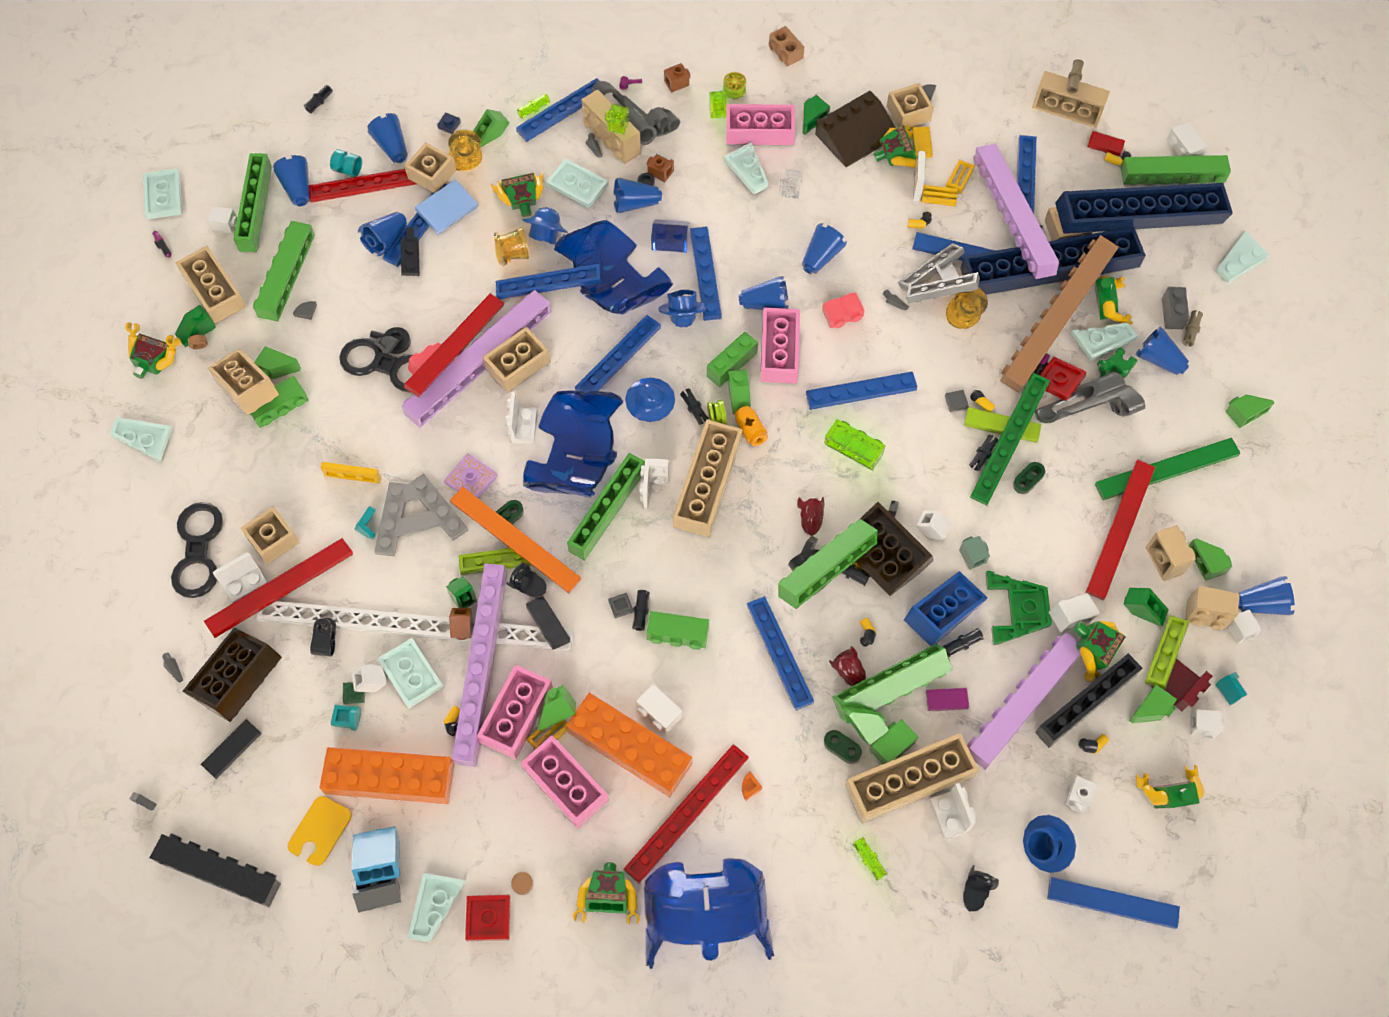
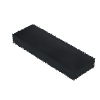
(548, 623)
(231, 748)

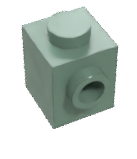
(974, 552)

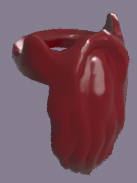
(811, 514)
(849, 667)

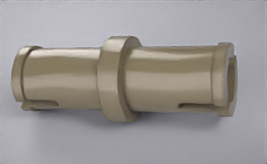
(1075, 76)
(1192, 328)

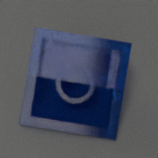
(669, 235)

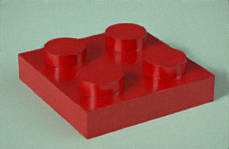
(1063, 378)
(488, 918)

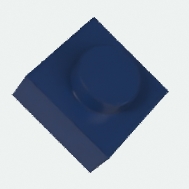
(448, 123)

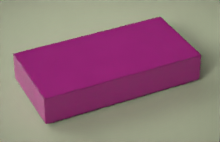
(947, 699)

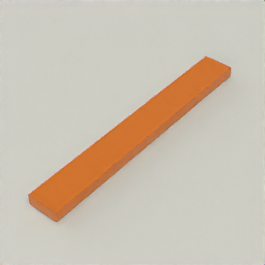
(515, 540)

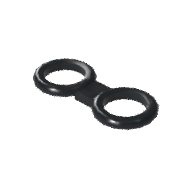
(382, 362)
(196, 549)

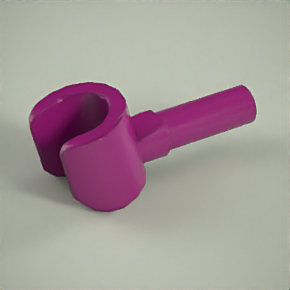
(624, 81)

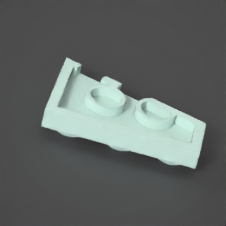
(746, 166)
(1241, 258)
(1103, 340)
(142, 436)
(432, 905)

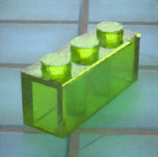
(854, 444)

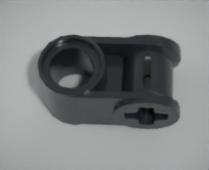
(323, 640)

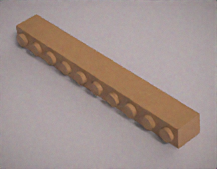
(1058, 314)

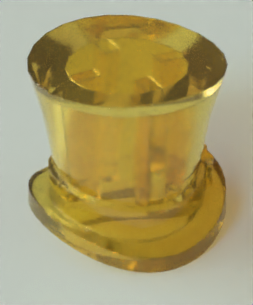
(465, 149)
(511, 246)
(966, 308)

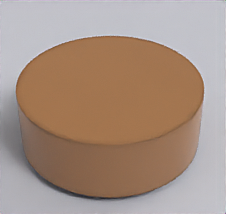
(197, 342)
(522, 883)

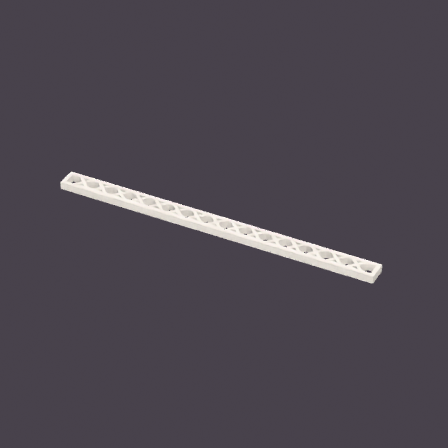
(321, 610)

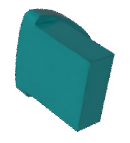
(361, 525)
(1231, 688)
(346, 717)

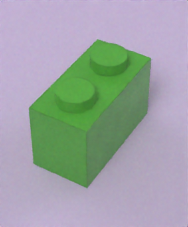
(894, 742)

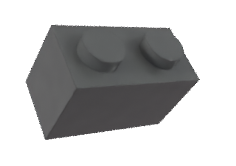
(1175, 308)
(376, 894)

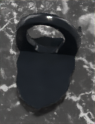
(527, 581)
(977, 889)

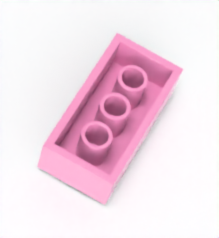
(760, 124)
(780, 345)
(514, 712)
(565, 782)

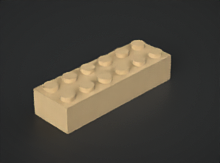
(707, 478)
(911, 778)

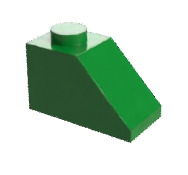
(813, 110)
(194, 323)
(461, 592)
(1146, 605)

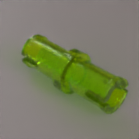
(533, 106)
(870, 858)

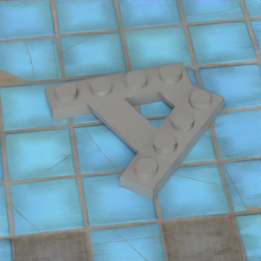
(951, 281)
(394, 525)

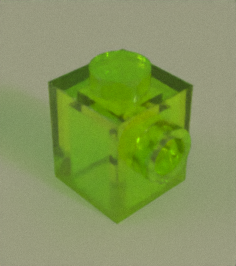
(717, 104)
(617, 118)

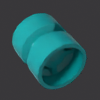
(349, 164)

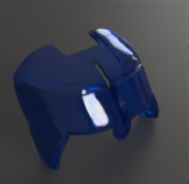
(611, 247)
(579, 429)
(678, 912)

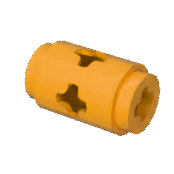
(752, 427)

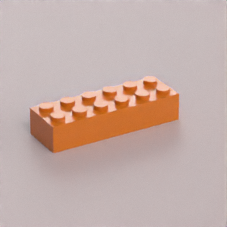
(629, 744)
(387, 775)

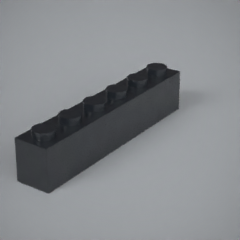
(1088, 700)
(216, 870)

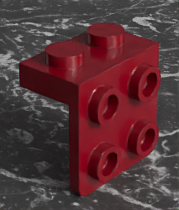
(1186, 685)

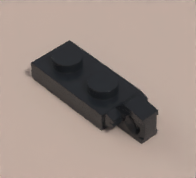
(410, 254)

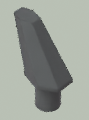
(593, 145)
(895, 300)
(172, 667)

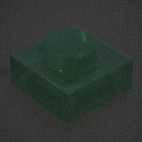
(350, 696)

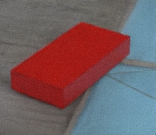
(1106, 143)

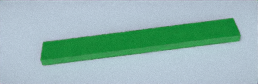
(1009, 439)
(1173, 466)

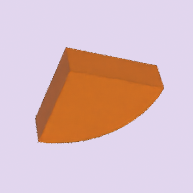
(750, 786)

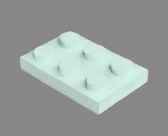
(577, 183)
(162, 194)
(410, 673)

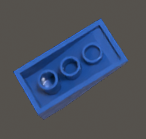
(944, 608)

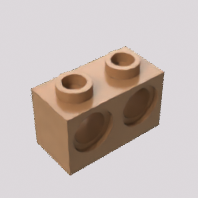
(786, 46)

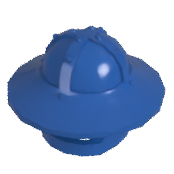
(545, 225)
(682, 308)
(650, 399)
(1049, 843)

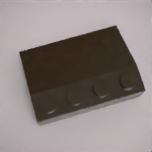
(855, 128)
(896, 556)
(232, 674)

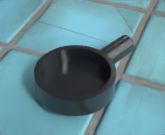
(397, 332)

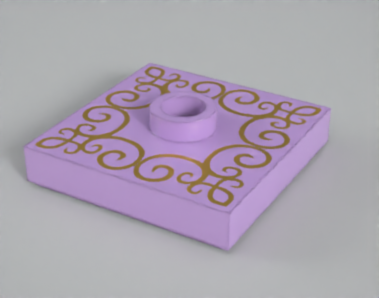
(471, 475)

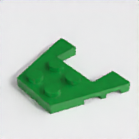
(1027, 604)

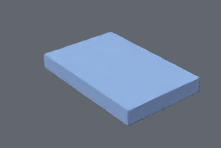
(446, 207)

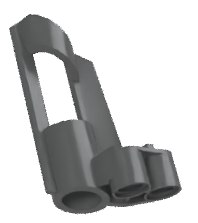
(651, 125)
(1105, 389)

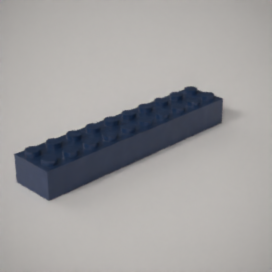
(1143, 207)
(1008, 270)

